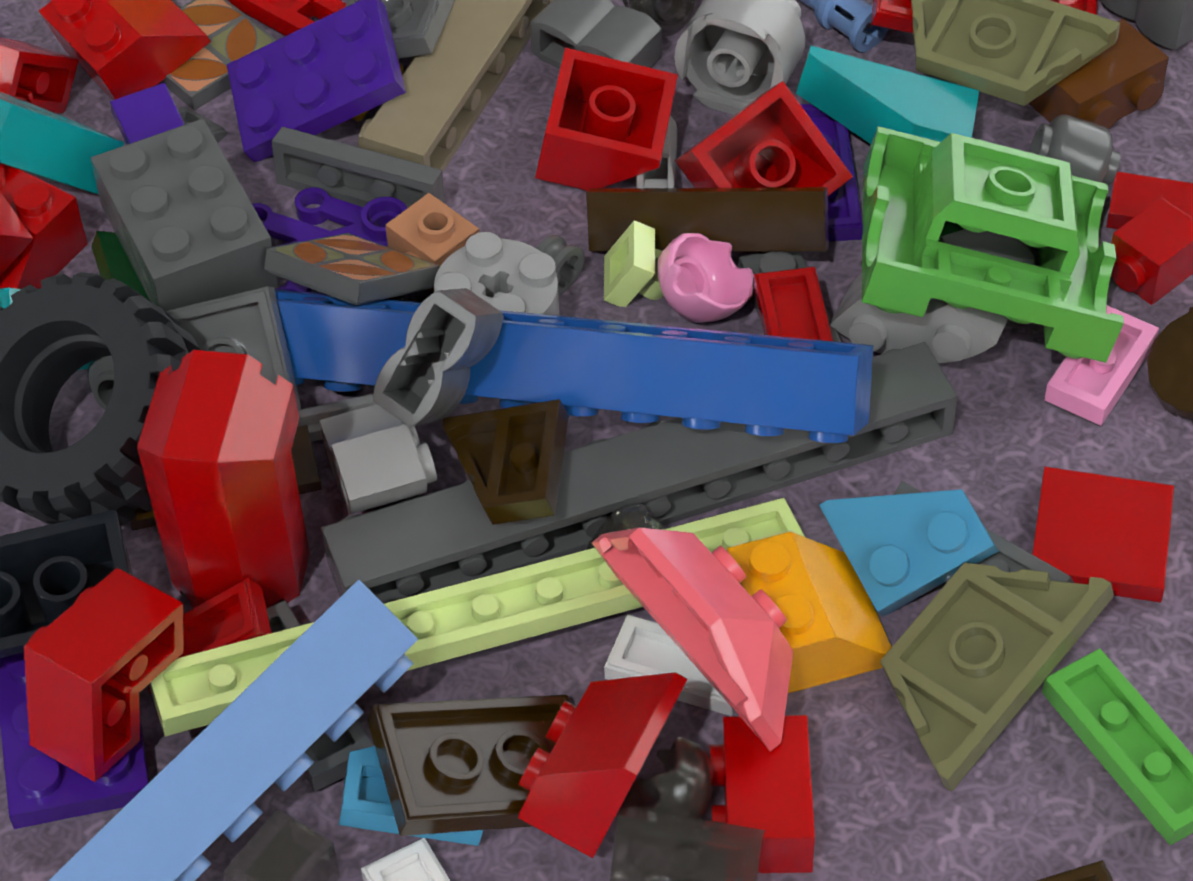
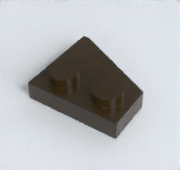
(512, 457)

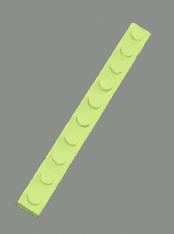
(455, 617)

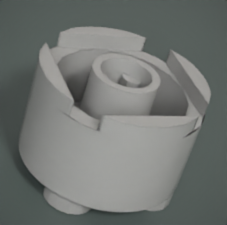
(739, 50)
(503, 274)

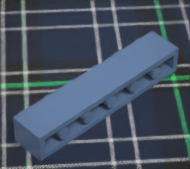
(251, 747)

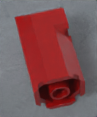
(225, 477)

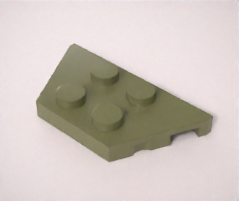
(1006, 45)
(983, 656)

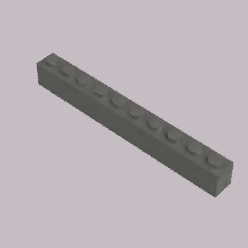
(665, 466)

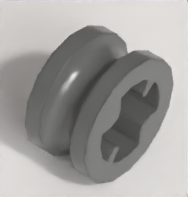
(567, 259)

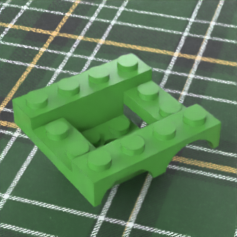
(983, 187)

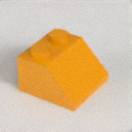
(825, 607)

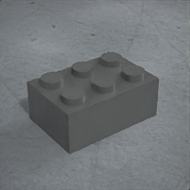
(183, 217)

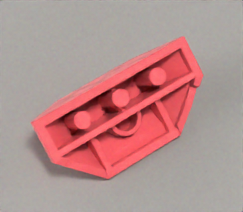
(710, 618)

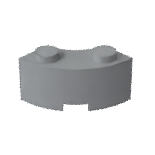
(947, 330)
(375, 458)

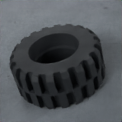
(42, 344)

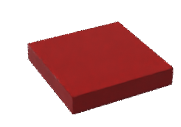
(1105, 530)

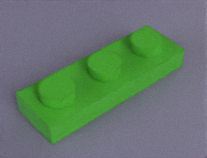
(1127, 740)

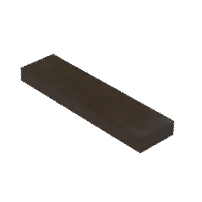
(740, 216)

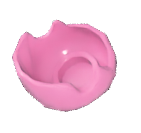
(702, 278)

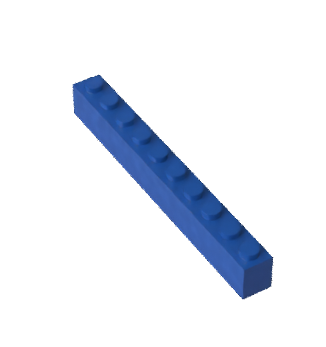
(606, 366)

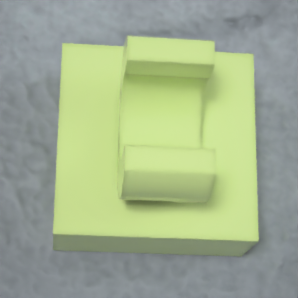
(632, 266)

